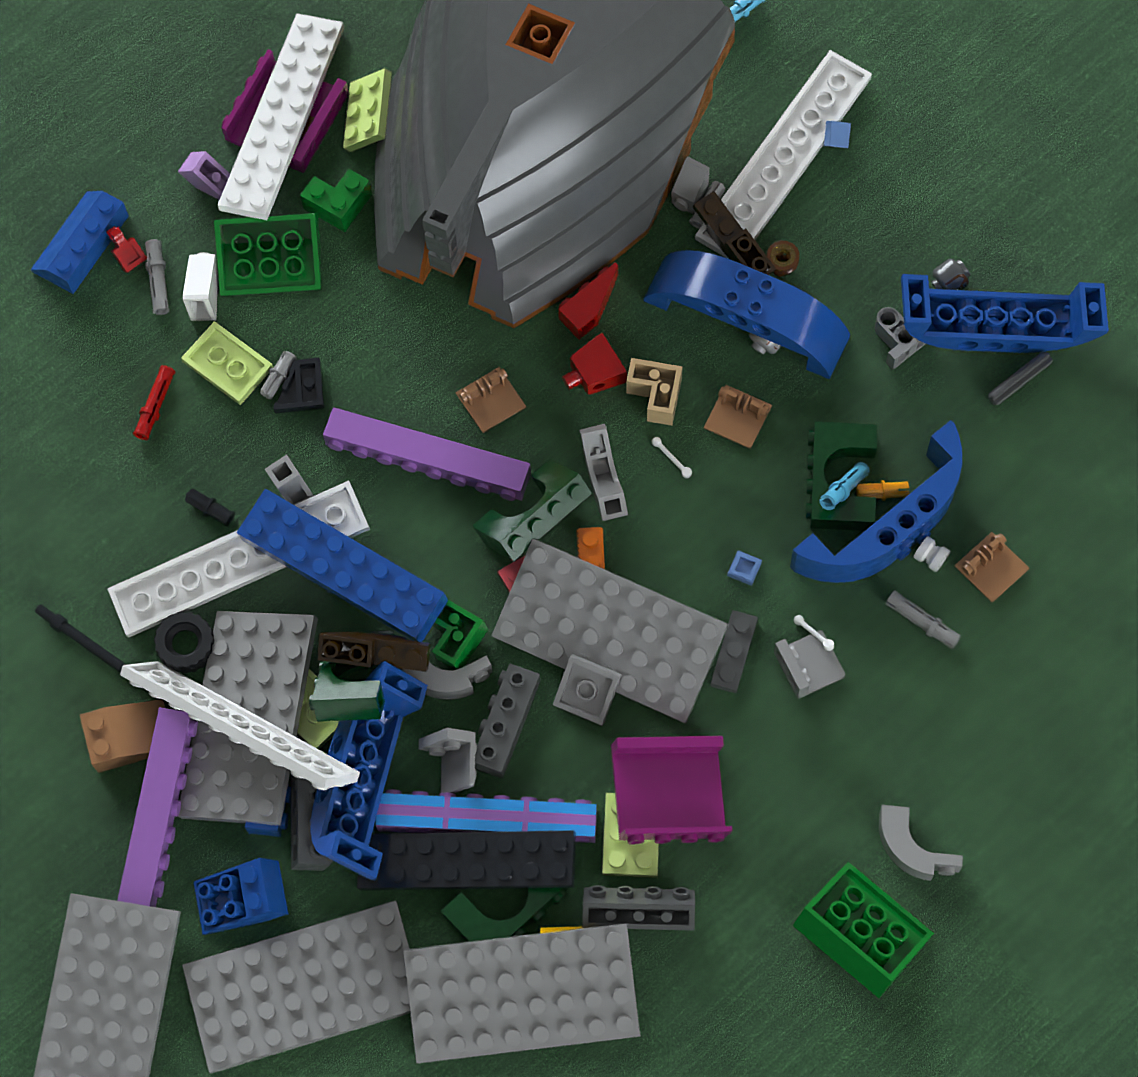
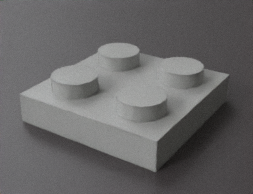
(587, 689)

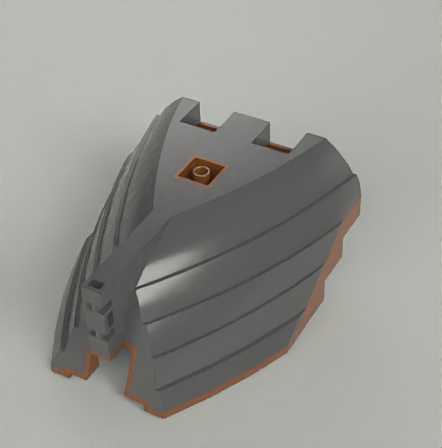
(539, 138)

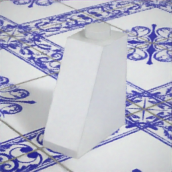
(201, 287)

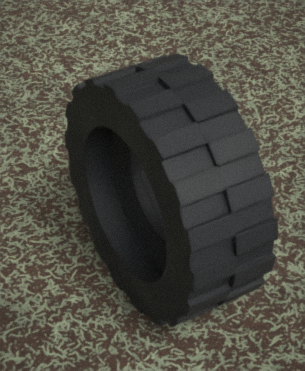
(176, 624)

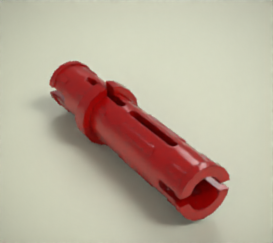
(150, 411)

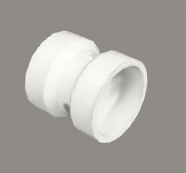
(932, 554)

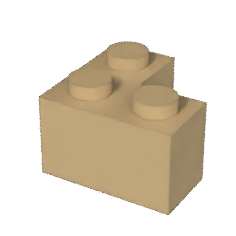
(658, 382)

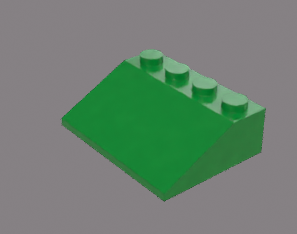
(268, 254)
(862, 929)

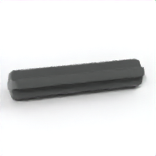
(1020, 378)

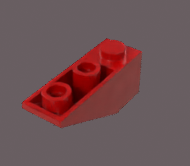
(585, 308)

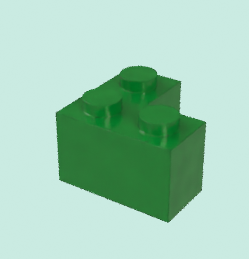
(338, 204)
(461, 635)

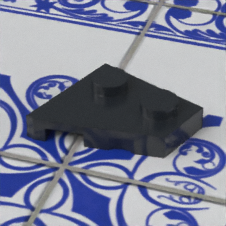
(302, 388)

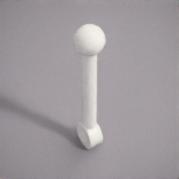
(685, 471)
(828, 644)

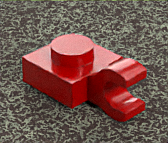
(127, 251)

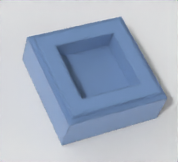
(837, 134)
(744, 568)

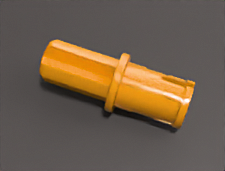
(882, 490)

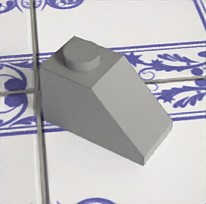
(690, 185)

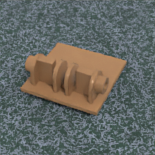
(491, 399)
(737, 416)
(992, 566)

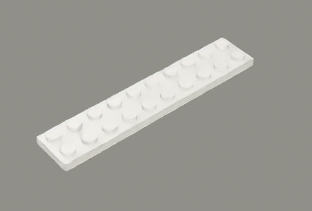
(281, 117)
(791, 145)
(220, 567)
(240, 725)

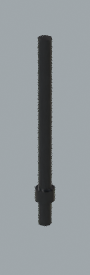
(61, 624)

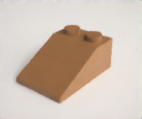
(120, 733)

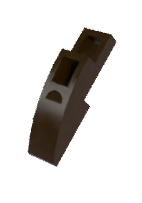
(729, 235)
(373, 649)

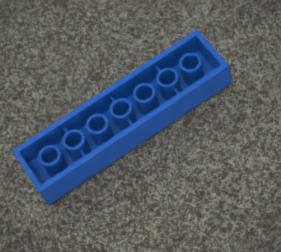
(342, 566)

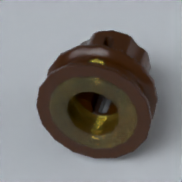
(776, 254)

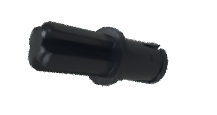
(210, 507)

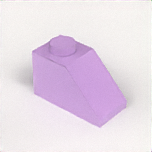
(205, 173)

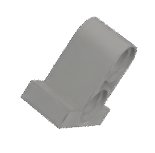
(892, 333)

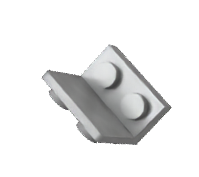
(808, 664)
(457, 754)

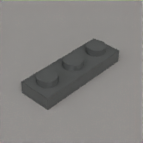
(734, 651)

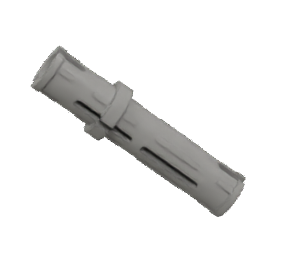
(155, 266)
(931, 625)

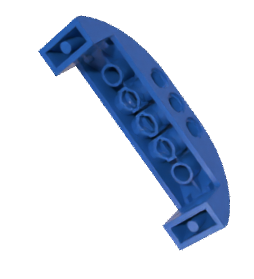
(752, 304)
(1002, 319)
(896, 530)
(346, 815)

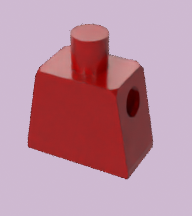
(595, 367)

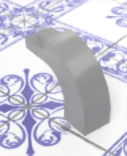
(602, 472)
(288, 481)
(455, 683)
(906, 853)

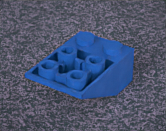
(241, 896)

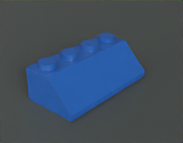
(80, 240)

